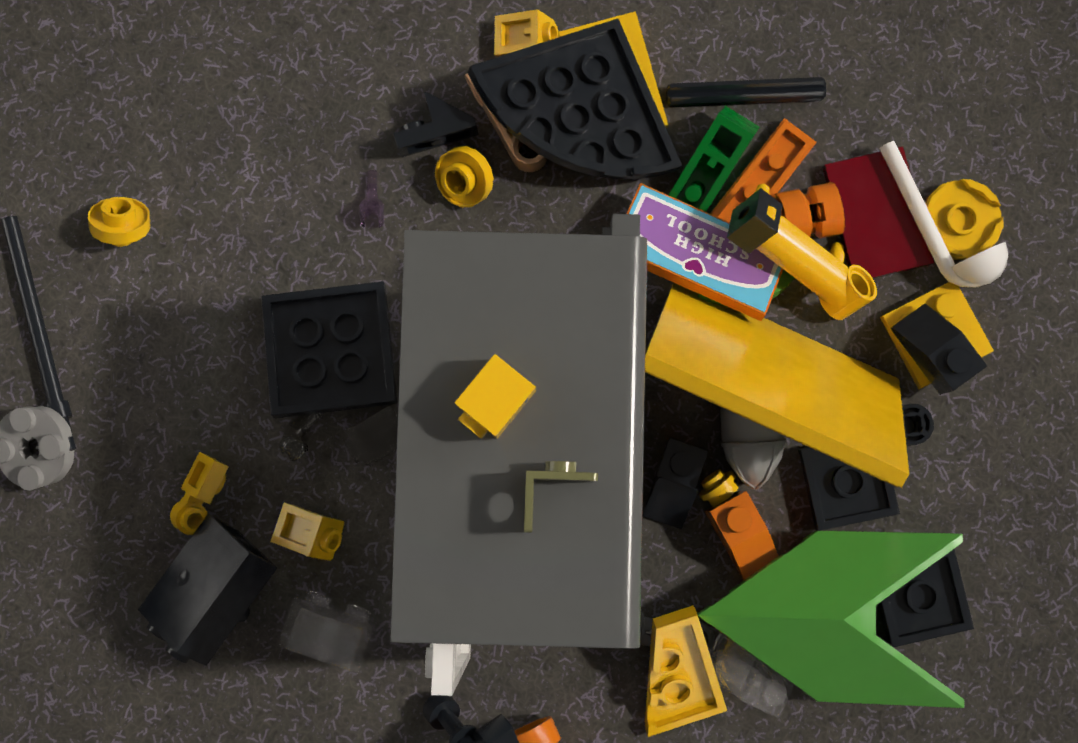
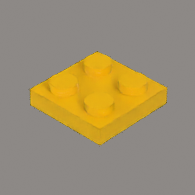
(951, 305)

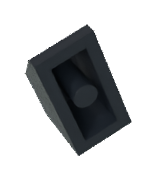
(938, 349)

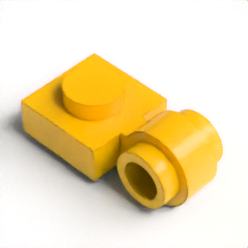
(201, 484)

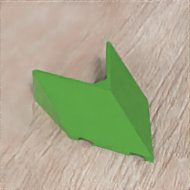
(816, 616)

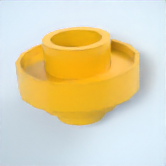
(464, 176)
(119, 221)

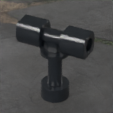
(443, 713)

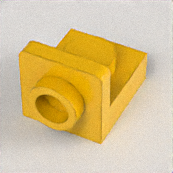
(522, 30)
(307, 532)

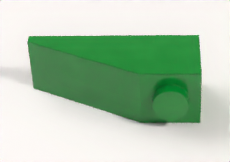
(714, 159)

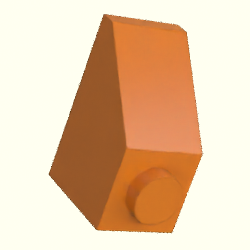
(743, 533)

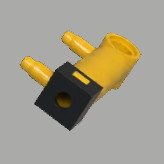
(760, 226)

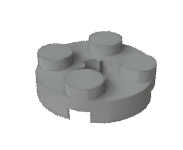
(52, 434)

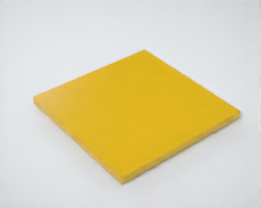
(782, 383)

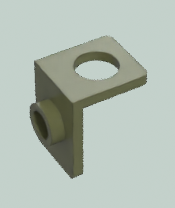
(556, 472)

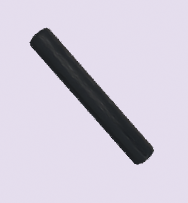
(746, 92)

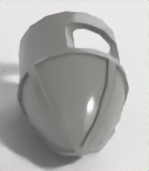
(750, 448)

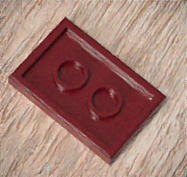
(877, 219)

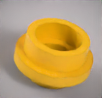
(718, 487)

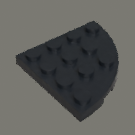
(580, 104)

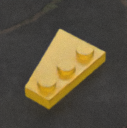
(680, 674)

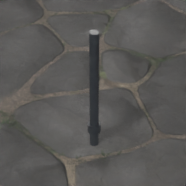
(35, 321)

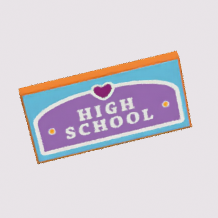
(696, 254)

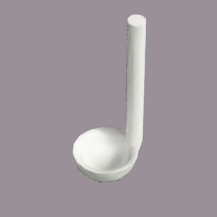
(971, 272)

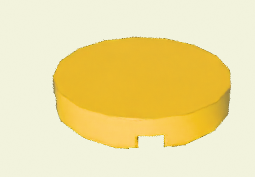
(956, 224)

